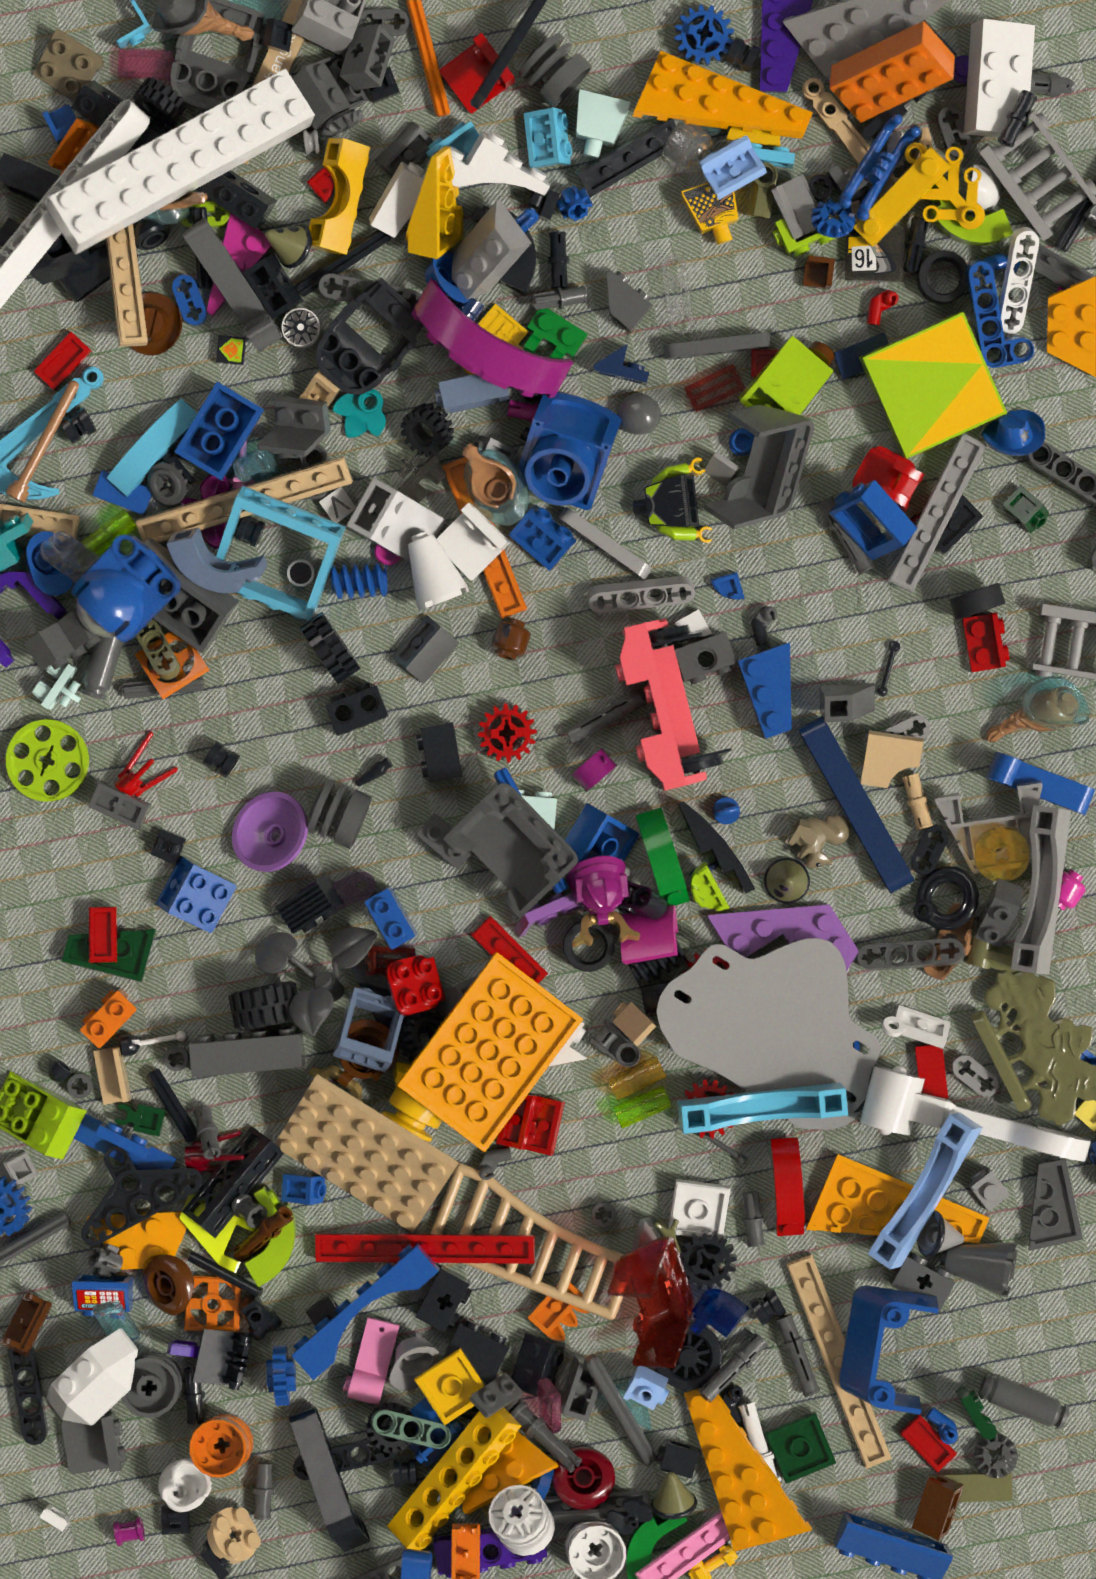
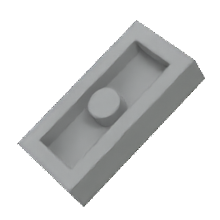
(796, 205)

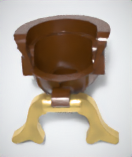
(367, 1032)

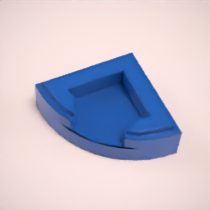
(728, 586)

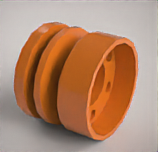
(215, 1459)

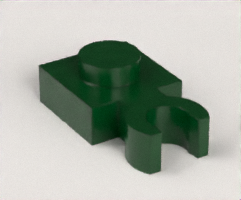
(146, 1119)

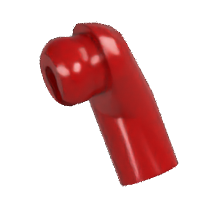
(879, 304)

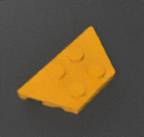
(1073, 325)
(153, 1236)
(517, 1465)

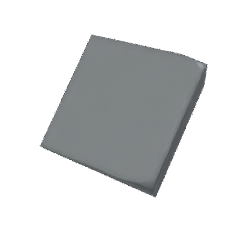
(721, 468)
(18, 1168)

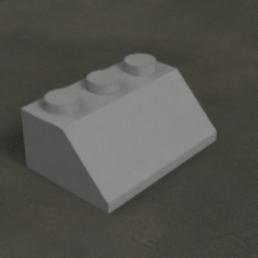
(488, 252)

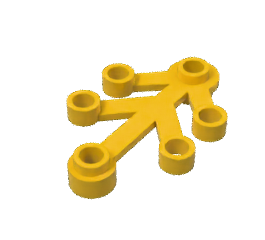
(949, 190)

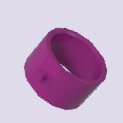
(594, 770)

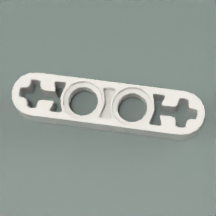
(1021, 280)

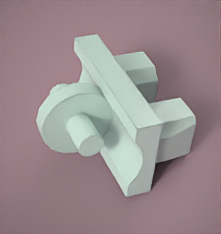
(50, 696)

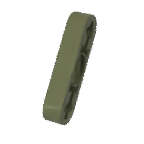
(164, 649)

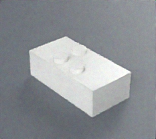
(996, 74)

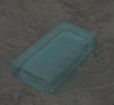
(113, 1317)

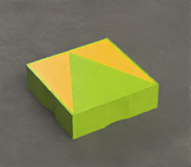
(933, 385)

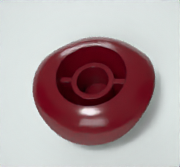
(589, 1482)

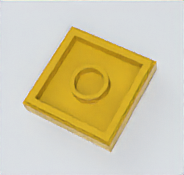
(450, 1385)

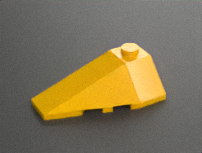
(436, 217)

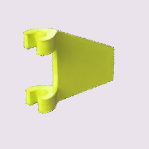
(215, 1246)

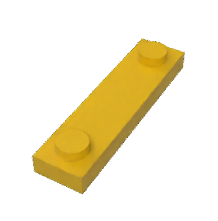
(902, 196)

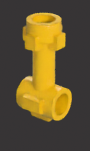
(702, 1570)

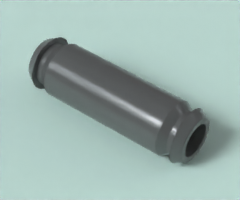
(101, 667)
(1023, 1401)

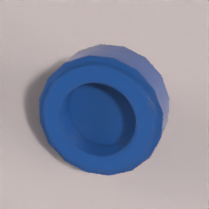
(726, 810)

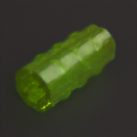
(105, 535)
(642, 1107)

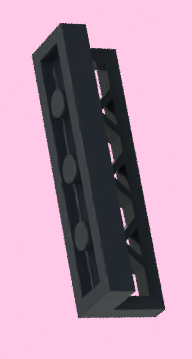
(244, 1180)

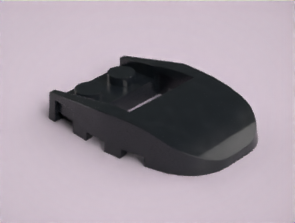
(349, 358)

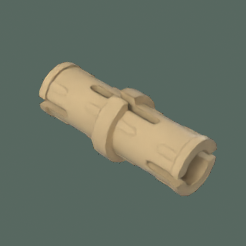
(917, 801)

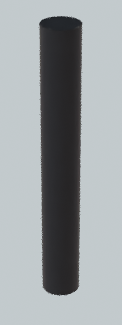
(225, 1274)

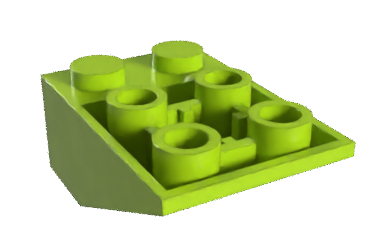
(788, 379)
(38, 1116)

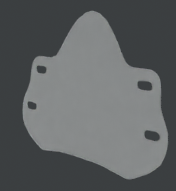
(772, 1022)

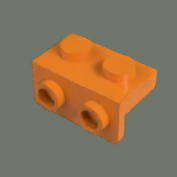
(109, 1018)

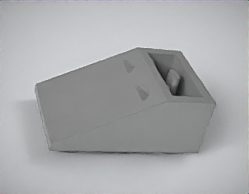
(329, 22)
(392, 519)

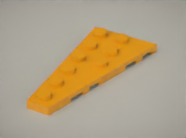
(866, 1199)

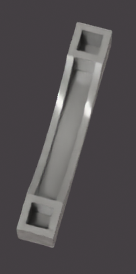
(1036, 937)

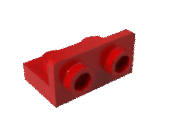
(985, 642)

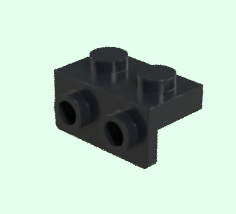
(535, 1361)

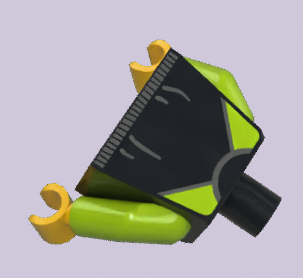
(672, 503)

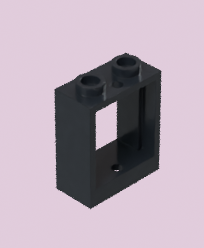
(25, 178)

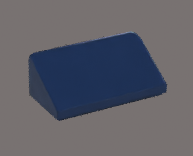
(847, 358)

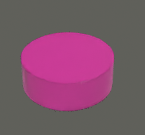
(385, 557)

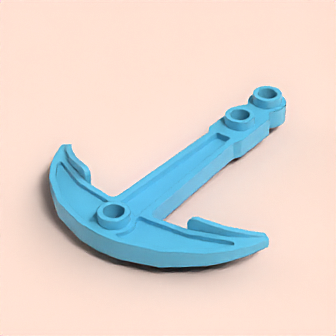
(33, 427)

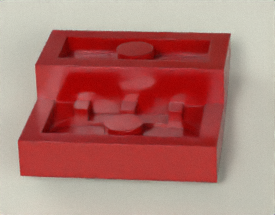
(533, 1125)

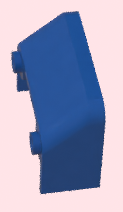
(870, 1313)

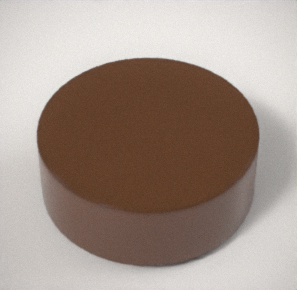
(822, 351)

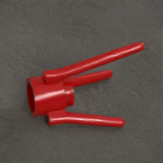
(130, 782)

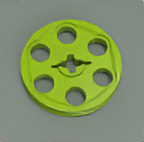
(53, 772)

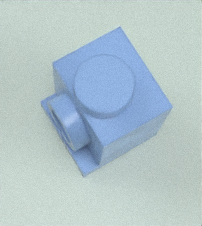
(647, 1387)

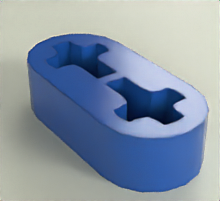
(183, 303)

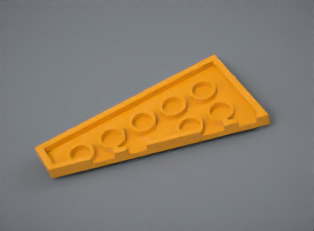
(712, 100)
(744, 1484)

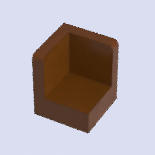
(818, 272)

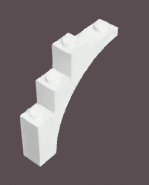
(483, 164)

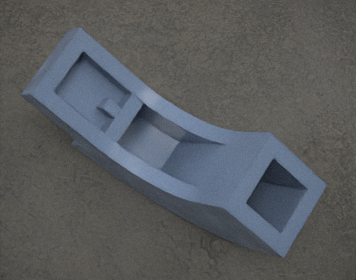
(207, 570)

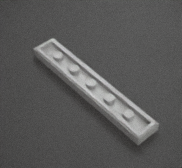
(937, 512)

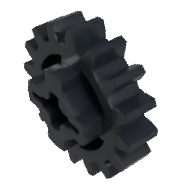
(716, 1255)

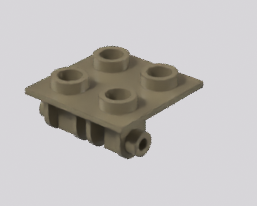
(67, 64)

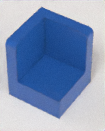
(60, 121)

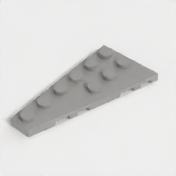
(854, 25)

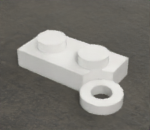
(917, 1026)

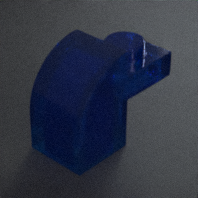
(718, 1310)

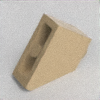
(633, 1022)

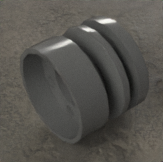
(555, 70)
(339, 813)

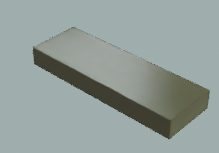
(981, 1487)

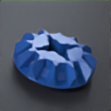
(832, 227)

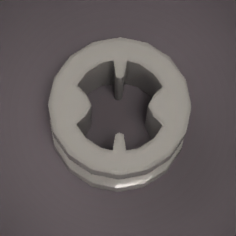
(311, 142)

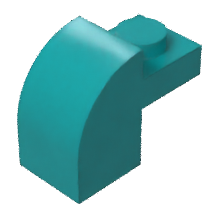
(10, 530)

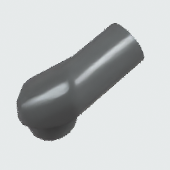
(490, 1161)

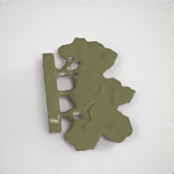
(1048, 1046)

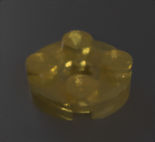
(1001, 838)

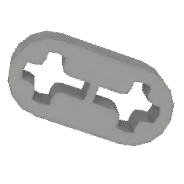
(907, 724)
(978, 1070)

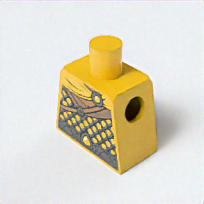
(710, 213)

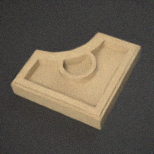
(888, 755)

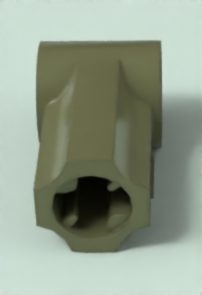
(761, 196)
(990, 956)

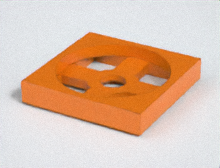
(166, 689)
(192, 1324)

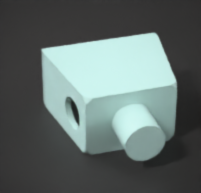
(599, 121)

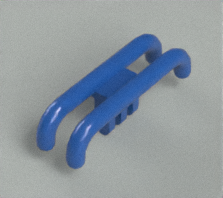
(877, 167)

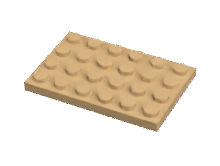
(365, 1153)

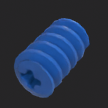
(359, 581)

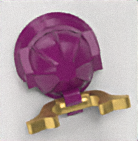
(600, 887)

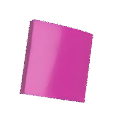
(655, 940)

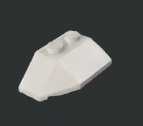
(95, 1380)

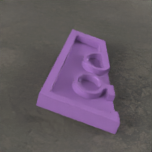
(546, 913)

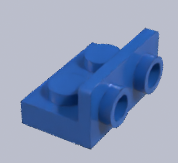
(543, 537)

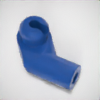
(998, 261)
(945, 1426)

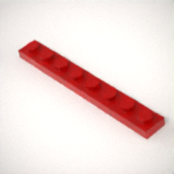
(439, 1247)

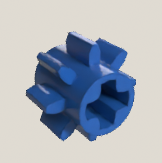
(574, 203)

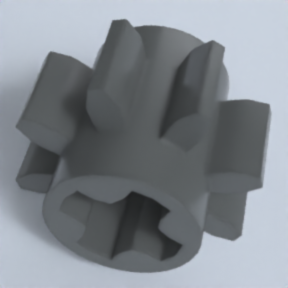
(105, 1260)

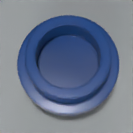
(741, 442)

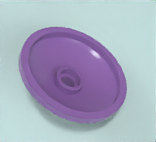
(261, 823)

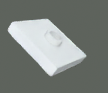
(699, 1207)

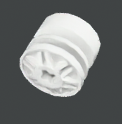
(528, 1533)
(587, 1563)

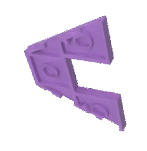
(754, 929)

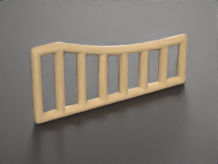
(531, 1216)

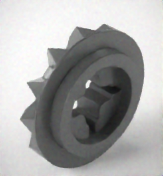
(342, 122)
(158, 477)
(999, 1468)

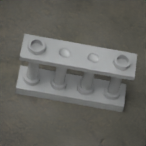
(1027, 199)
(1080, 621)

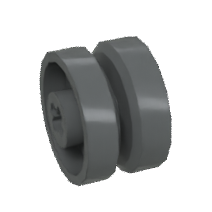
(154, 1401)

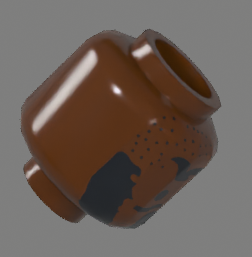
(511, 639)

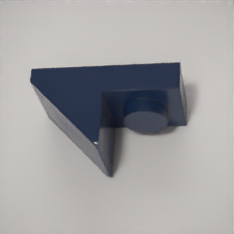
(613, 367)

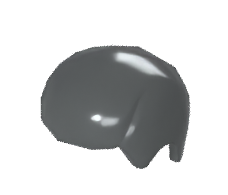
(639, 414)

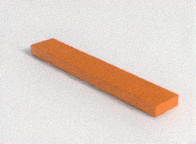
(498, 572)

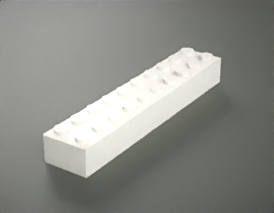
(180, 161)

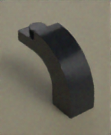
(522, 272)

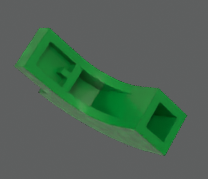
(662, 857)
(643, 1540)

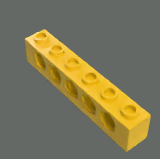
(407, 1522)

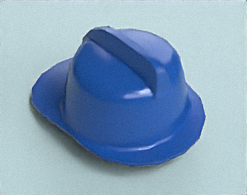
(441, 272)
(44, 575)

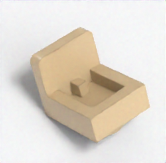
(320, 389)

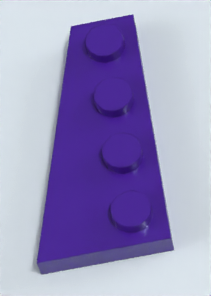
(778, 44)

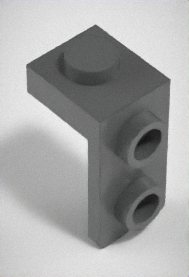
(497, 1395)

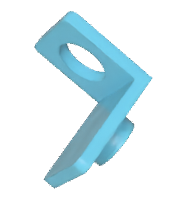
(137, 35)

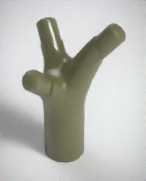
(666, 1231)

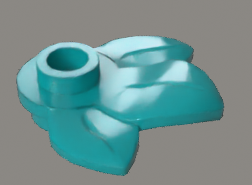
(358, 416)

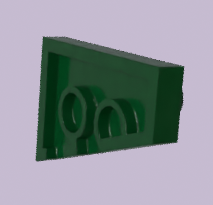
(132, 954)

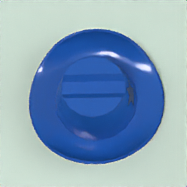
(1016, 433)

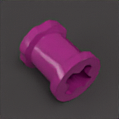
(129, 1531)

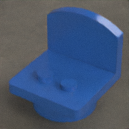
(568, 449)

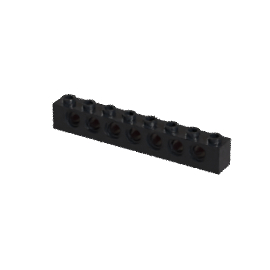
(227, 190)

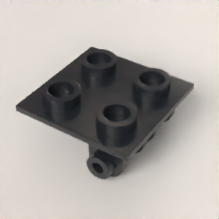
(222, 1358)

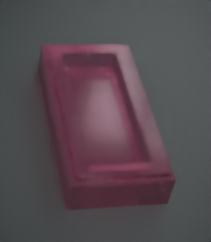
(144, 64)
(549, 1405)

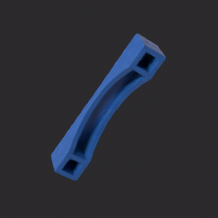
(408, 1273)

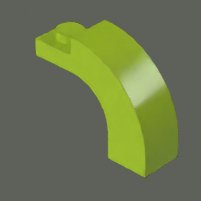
(992, 231)
(275, 1256)

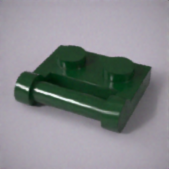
(973, 1407)

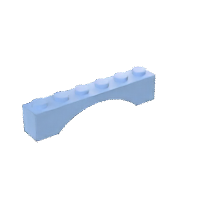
(943, 1163)

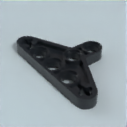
(122, 1200)

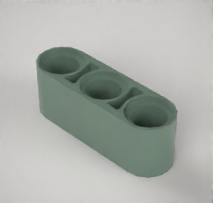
(423, 1433)

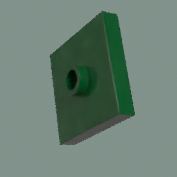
(800, 1447)

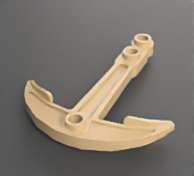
(848, 134)

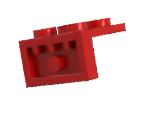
(470, 68)

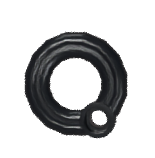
(931, 882)

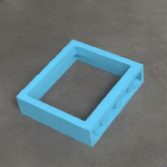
(297, 520)

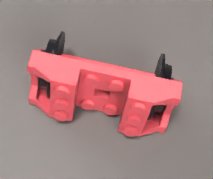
(667, 694)

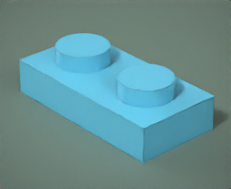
(777, 157)

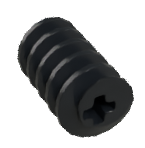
(643, 969)

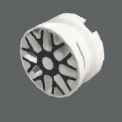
(301, 328)

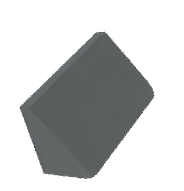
(407, 147)

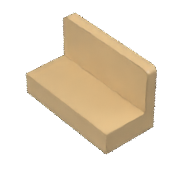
(112, 1075)

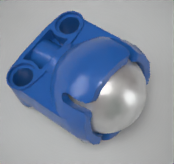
(123, 590)

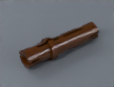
(269, 1228)

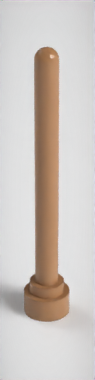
(19, 487)

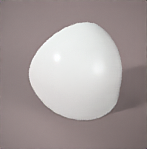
(988, 188)

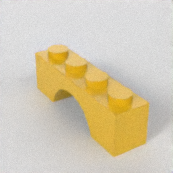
(347, 165)

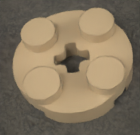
(246, 1534)

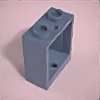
(468, 393)
(360, 1052)

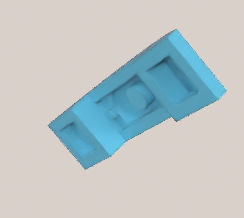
(152, 447)

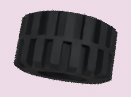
(262, 1005)

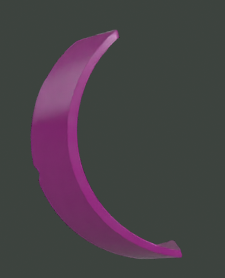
(484, 352)

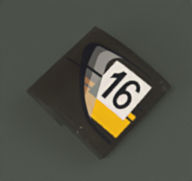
(877, 263)

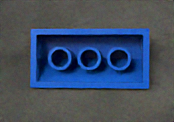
(892, 1547)

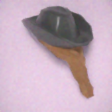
(194, 18)

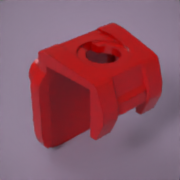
(891, 472)
(414, 984)

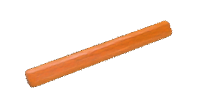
(428, 57)

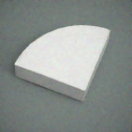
(696, 623)

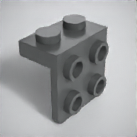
(94, 1445)

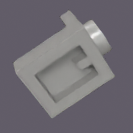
(988, 1188)

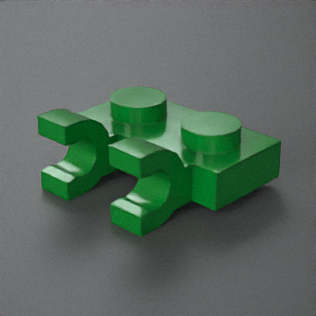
(556, 331)

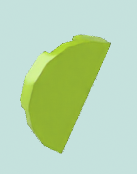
(706, 890)

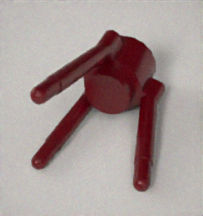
(195, 1158)

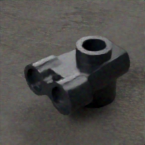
(258, 1317)

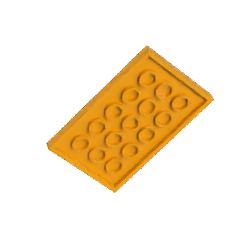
(489, 1052)

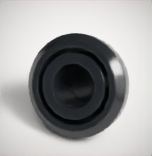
(150, 234)

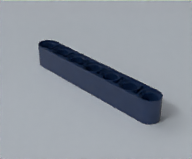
(856, 805)

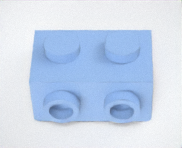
(732, 167)

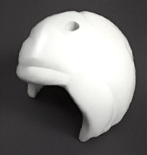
(186, 1483)

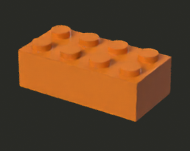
(892, 71)

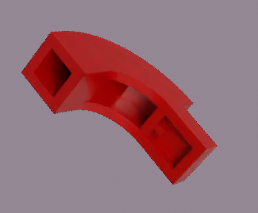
(788, 1186)

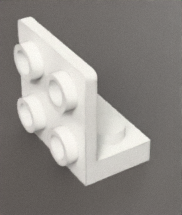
(472, 541)

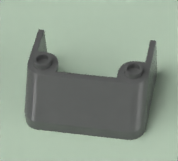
(771, 470)

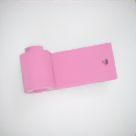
(372, 1361)

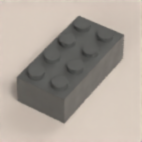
(195, 612)
(247, 1053)

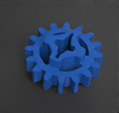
(715, 38)
(12, 1203)
(281, 1375)

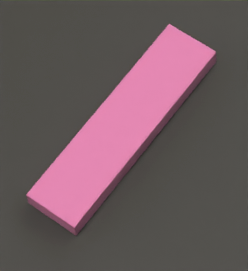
(687, 1551)

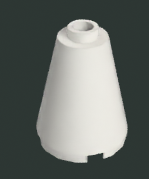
(433, 572)

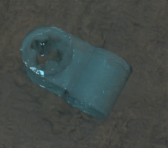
(255, 465)

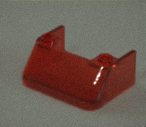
(664, 1298)

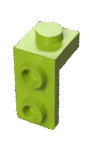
(784, 237)

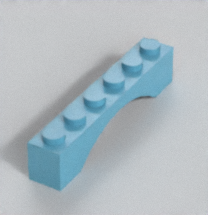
(787, 1103)

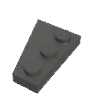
(1054, 1207)

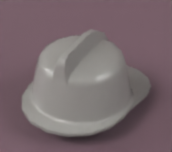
(411, 1359)

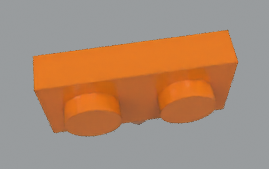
(552, 1312)

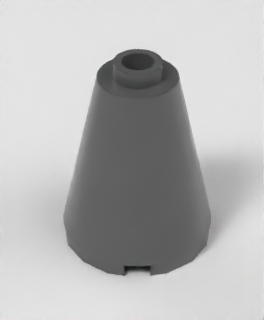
(983, 1264)

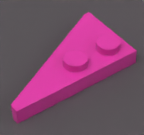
(246, 248)

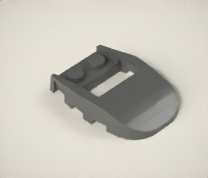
(208, 81)

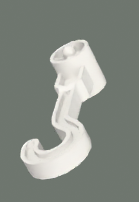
(897, 1102)

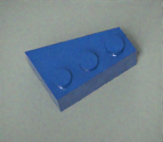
(769, 688)

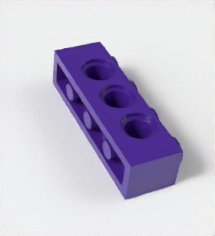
(503, 1558)

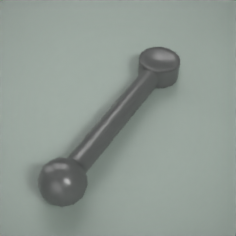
(739, 1157)

